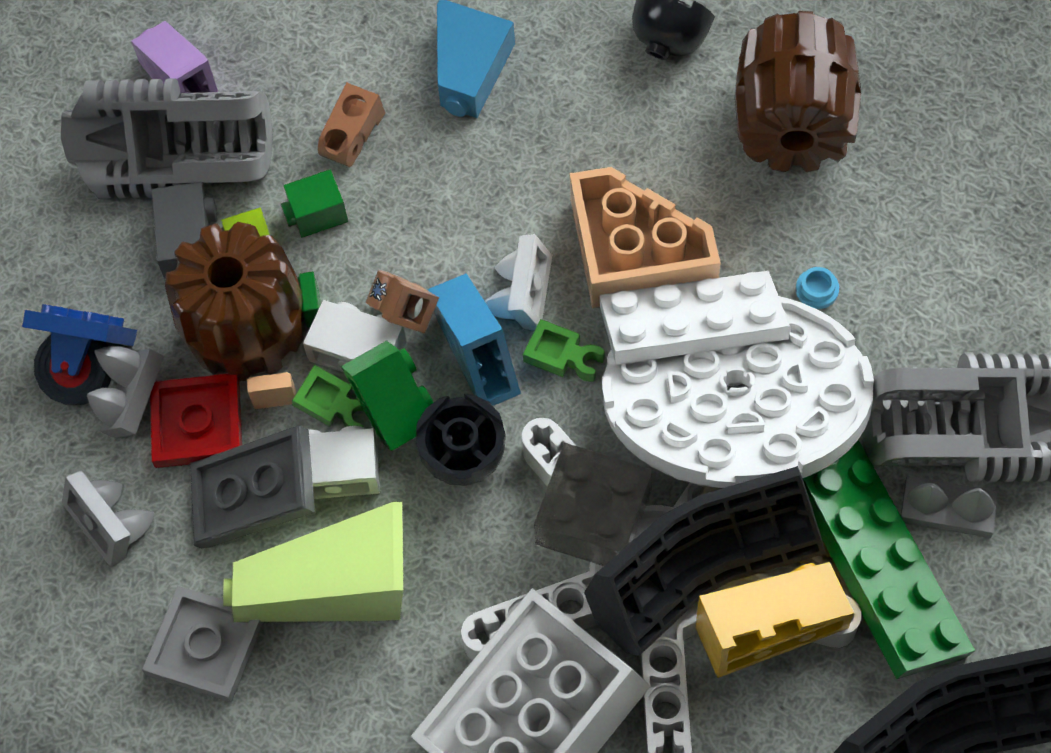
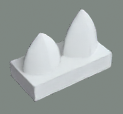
(529, 274)

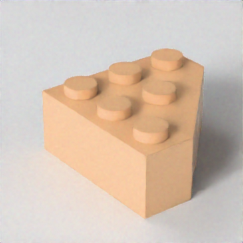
(636, 236)

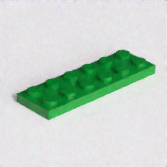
(884, 567)

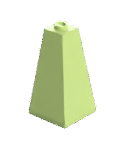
(327, 575)

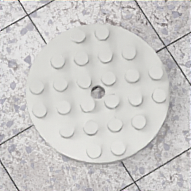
(799, 408)

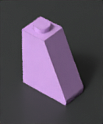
(169, 55)

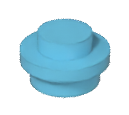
(817, 288)

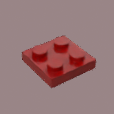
(194, 418)

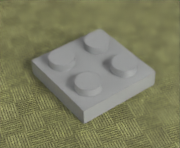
(201, 645)

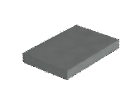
(252, 487)

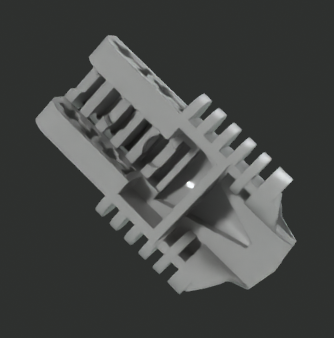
(156, 137)
(979, 416)

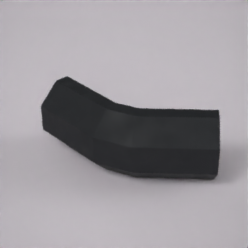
(700, 550)
(966, 710)

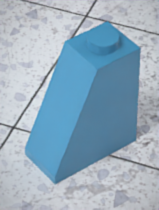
(469, 56)
(475, 340)

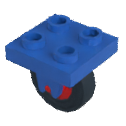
(67, 357)

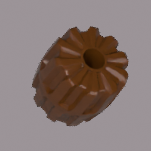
(797, 91)
(236, 300)

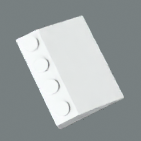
(534, 690)

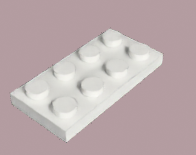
(693, 317)

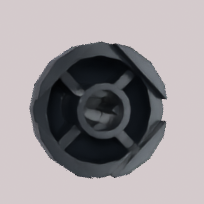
(671, 26)
(460, 439)

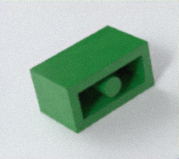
(388, 392)

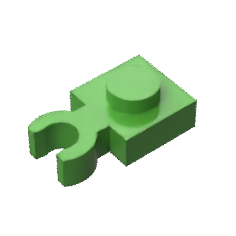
(557, 349)
(326, 397)

